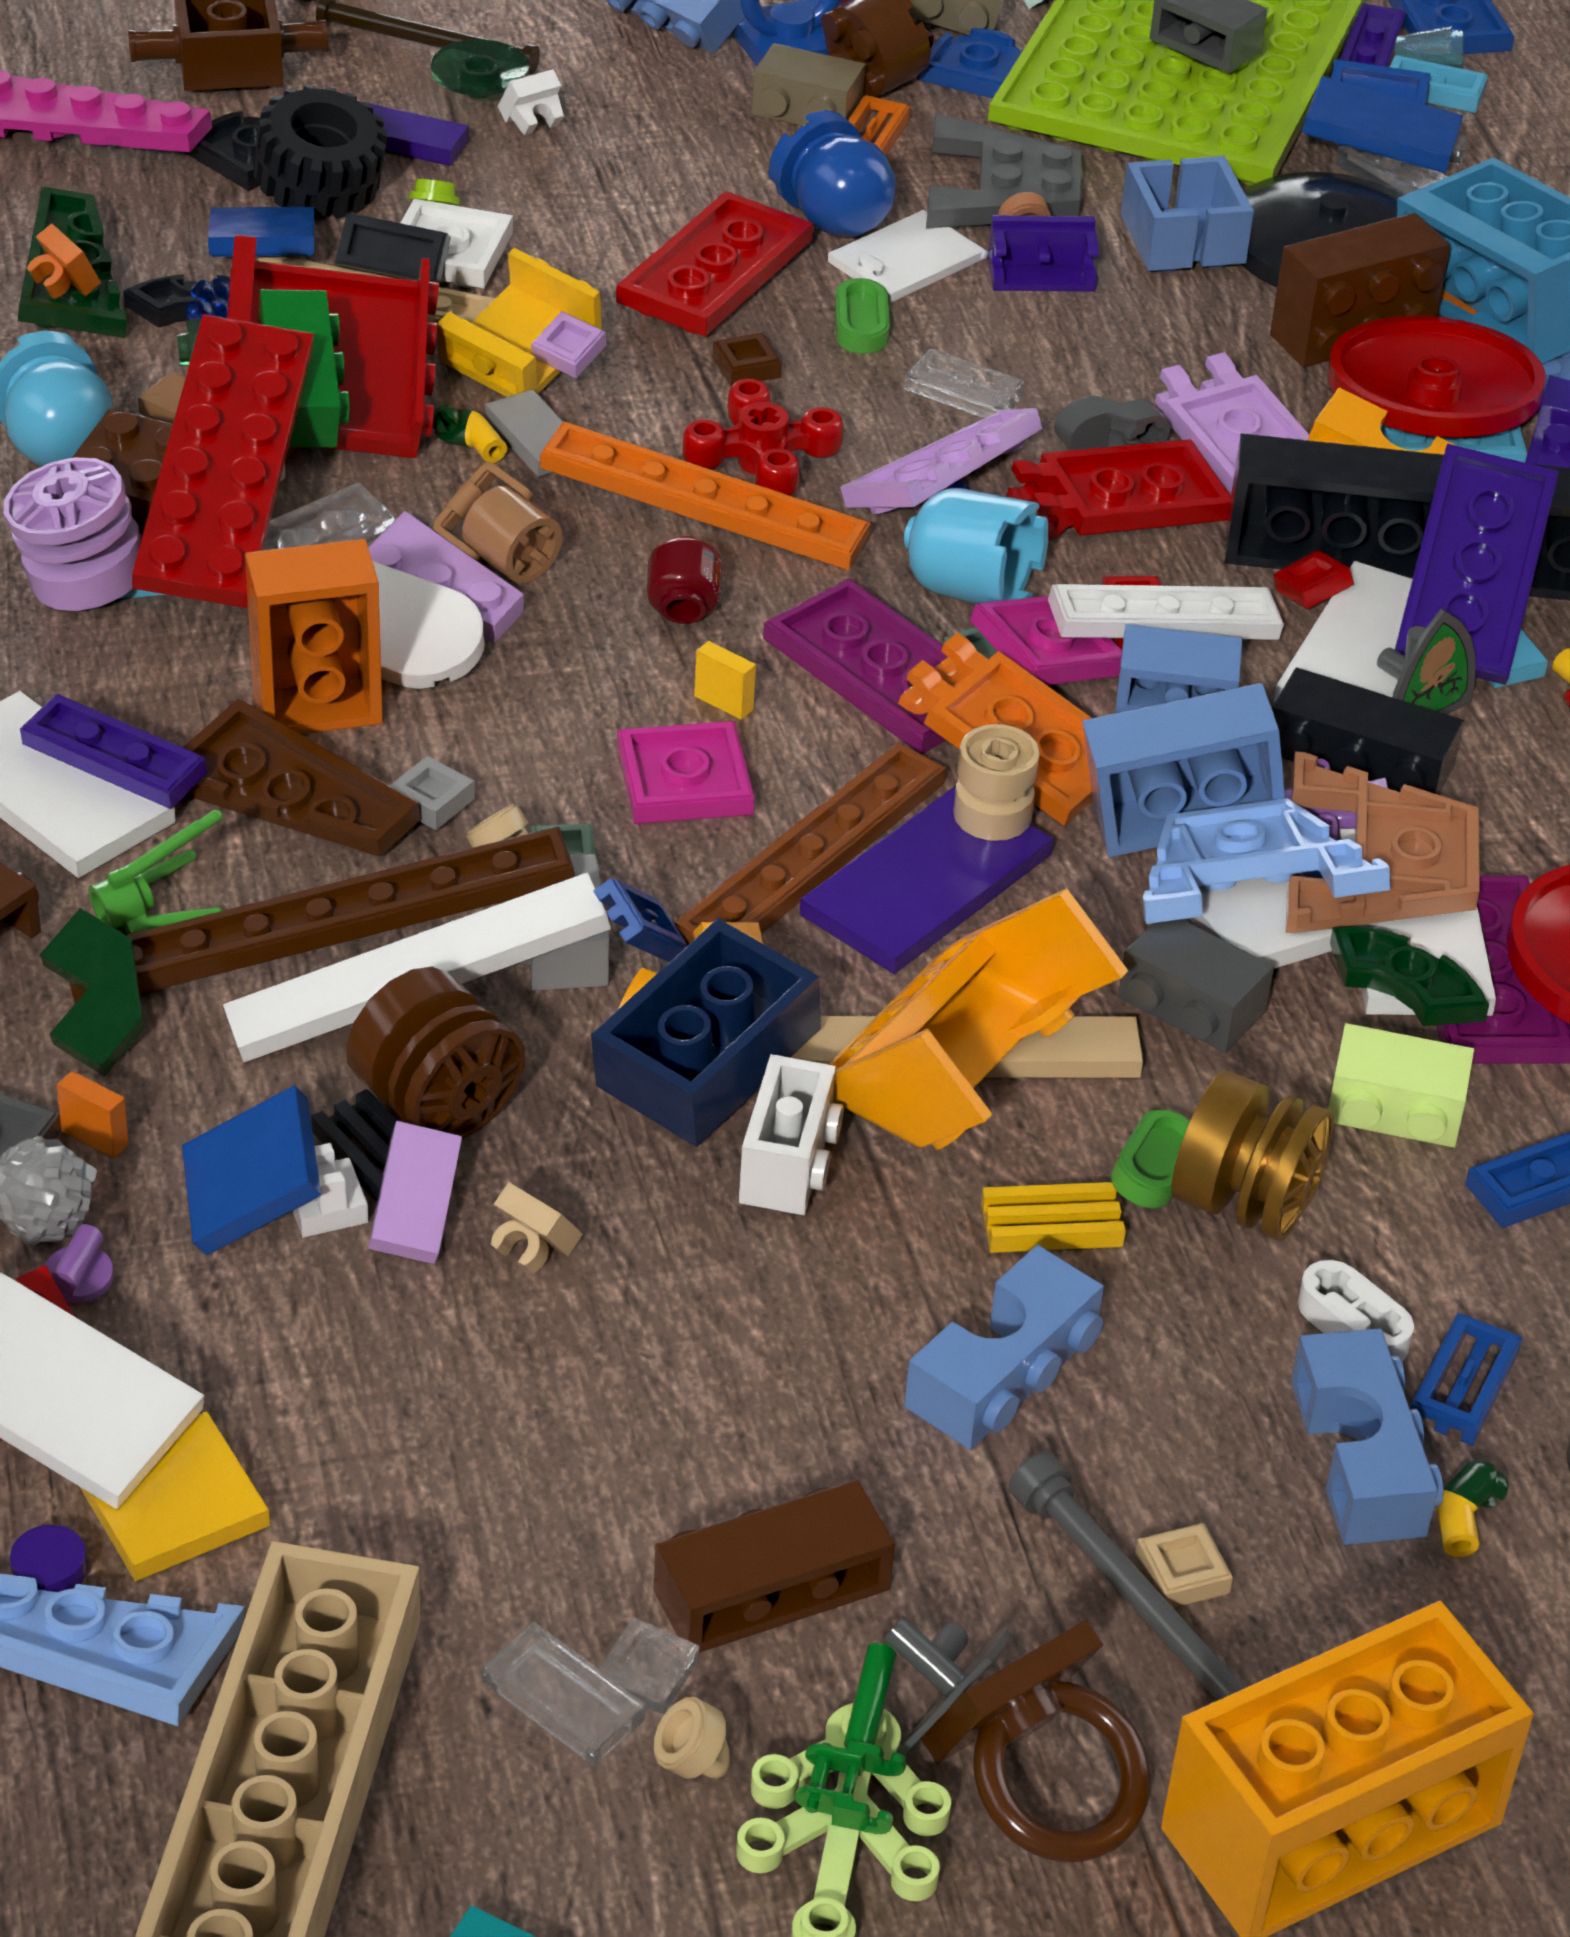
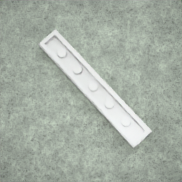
(462, 947)

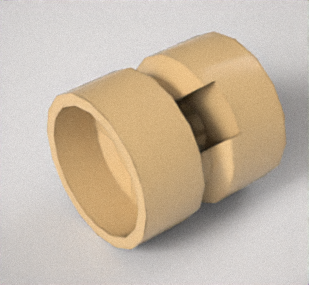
(996, 782)

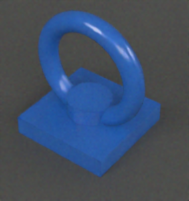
(787, 24)

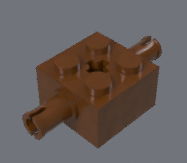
(228, 43)

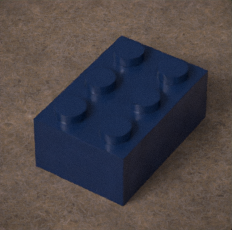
(705, 1031)

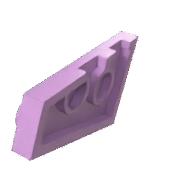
(425, 554)

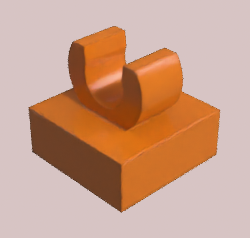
(65, 264)

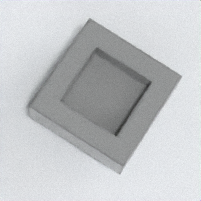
(437, 790)

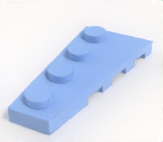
(115, 1650)

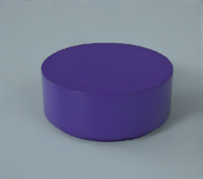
(51, 1556)

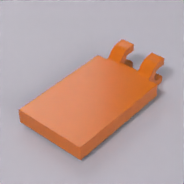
(982, 691)

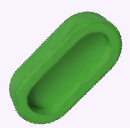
(861, 315)
(1148, 1159)

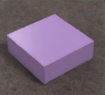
(568, 344)

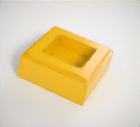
(725, 680)

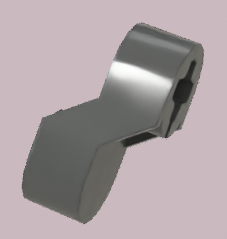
(1108, 423)

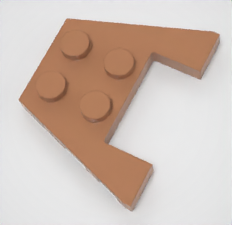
(1419, 834)

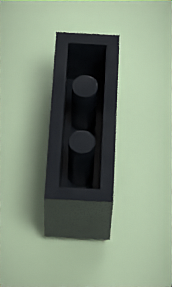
(1366, 732)

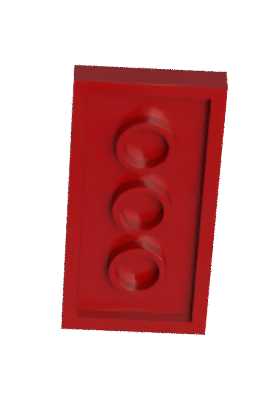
(714, 263)

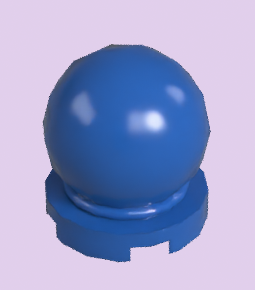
(834, 175)

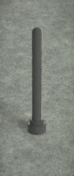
(1045, 1488)

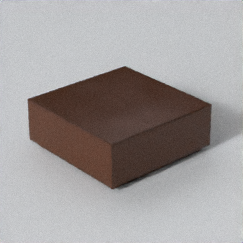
(746, 358)

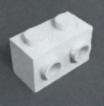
(788, 1134)

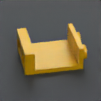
(499, 340)

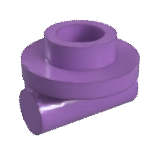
(81, 1267)

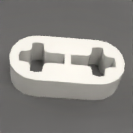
(1358, 1308)

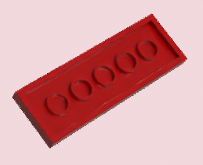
(223, 460)

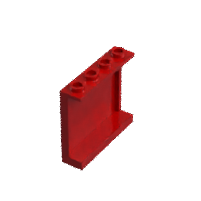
(381, 339)

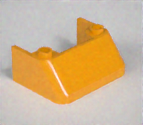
(964, 1013)

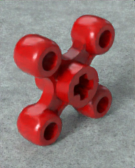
(763, 437)

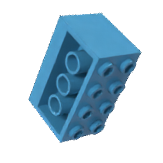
(1504, 252)

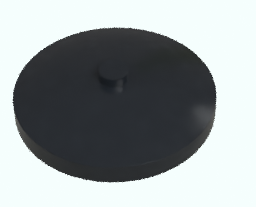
(1308, 207)

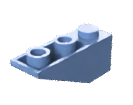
(692, 21)

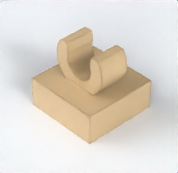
(535, 1222)

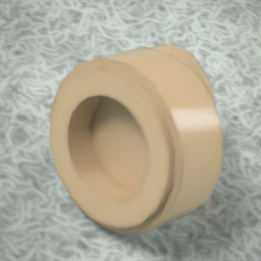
(498, 826)
(692, 1740)

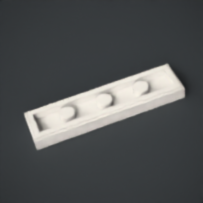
(1105, 610)

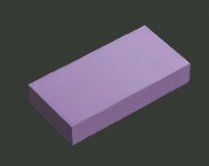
(415, 1192)

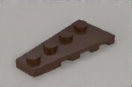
(295, 783)

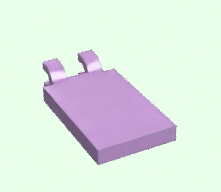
(1222, 412)

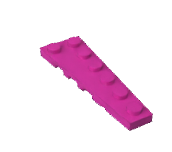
(98, 116)

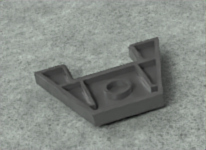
(1007, 168)

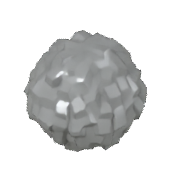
(44, 1190)

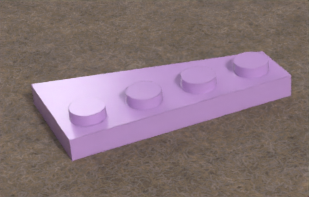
(941, 463)

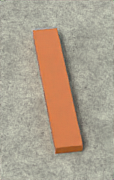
(705, 495)

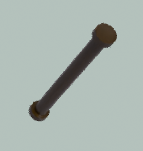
(404, 29)

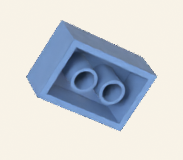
(1180, 760)

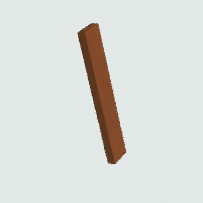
(820, 842)

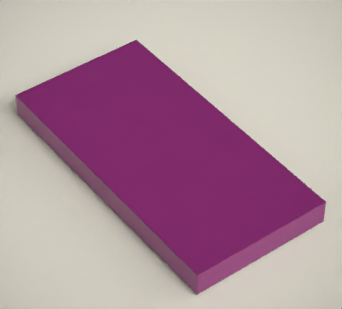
(861, 654)
(1520, 1026)

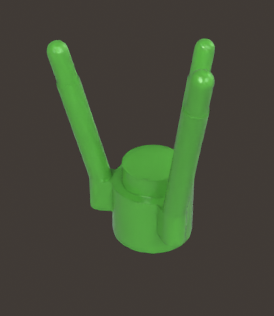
(126, 891)

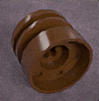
(435, 1053)

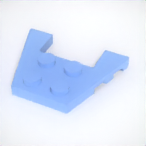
(1246, 843)

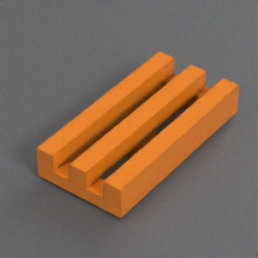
(892, 130)

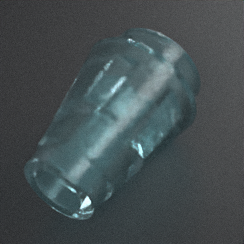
(1435, 46)

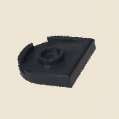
(230, 148)

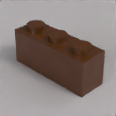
(773, 1566)

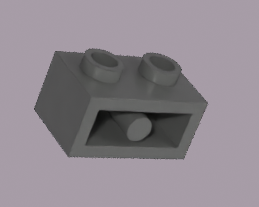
(1210, 30)
(1196, 982)

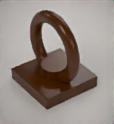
(1019, 1703)

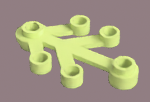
(842, 1842)

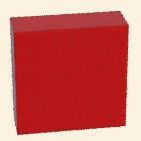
(1313, 579)

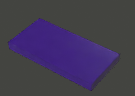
(1481, 552)
(919, 884)

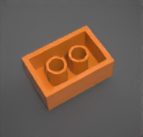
(315, 635)

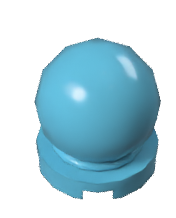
(50, 396)

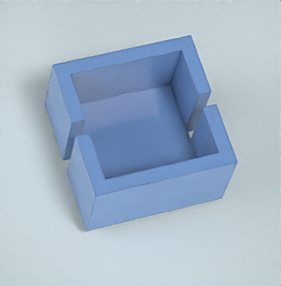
(1208, 218)

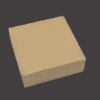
(1184, 1565)

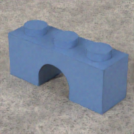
(976, 1382)
(1383, 1480)

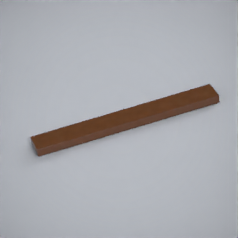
(348, 909)

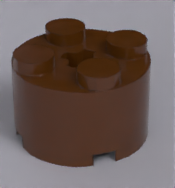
(881, 37)

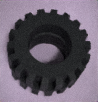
(319, 151)

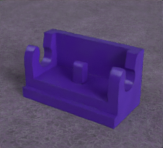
(1043, 253)

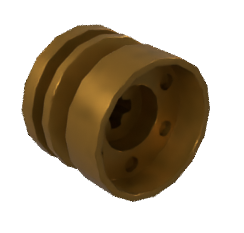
(1238, 1149)

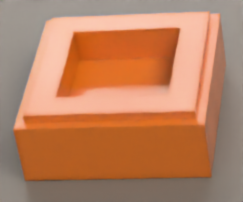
(92, 1114)

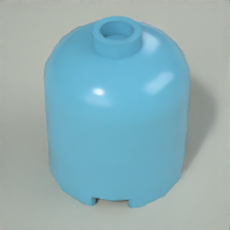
(976, 545)

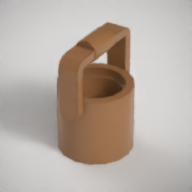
(501, 525)

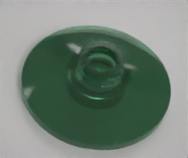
(478, 67)

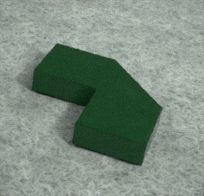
(110, 1010)

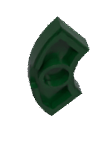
(1387, 963)

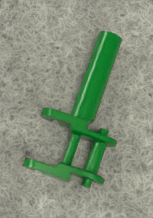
(859, 1752)

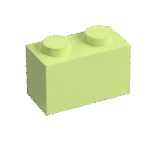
(1400, 1085)

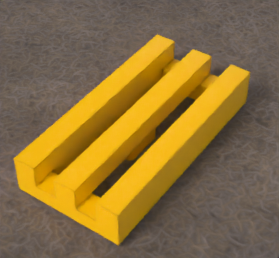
(1051, 1208)

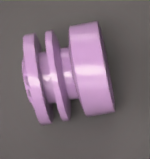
(74, 533)

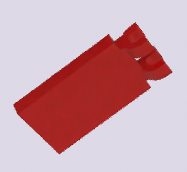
(1122, 488)

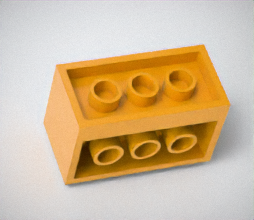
(1344, 1770)

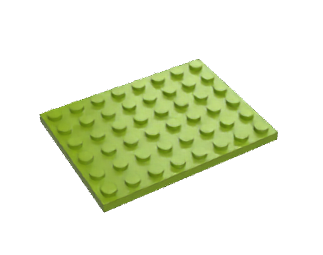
(1108, 85)

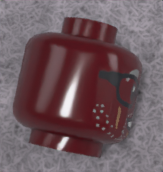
(684, 579)

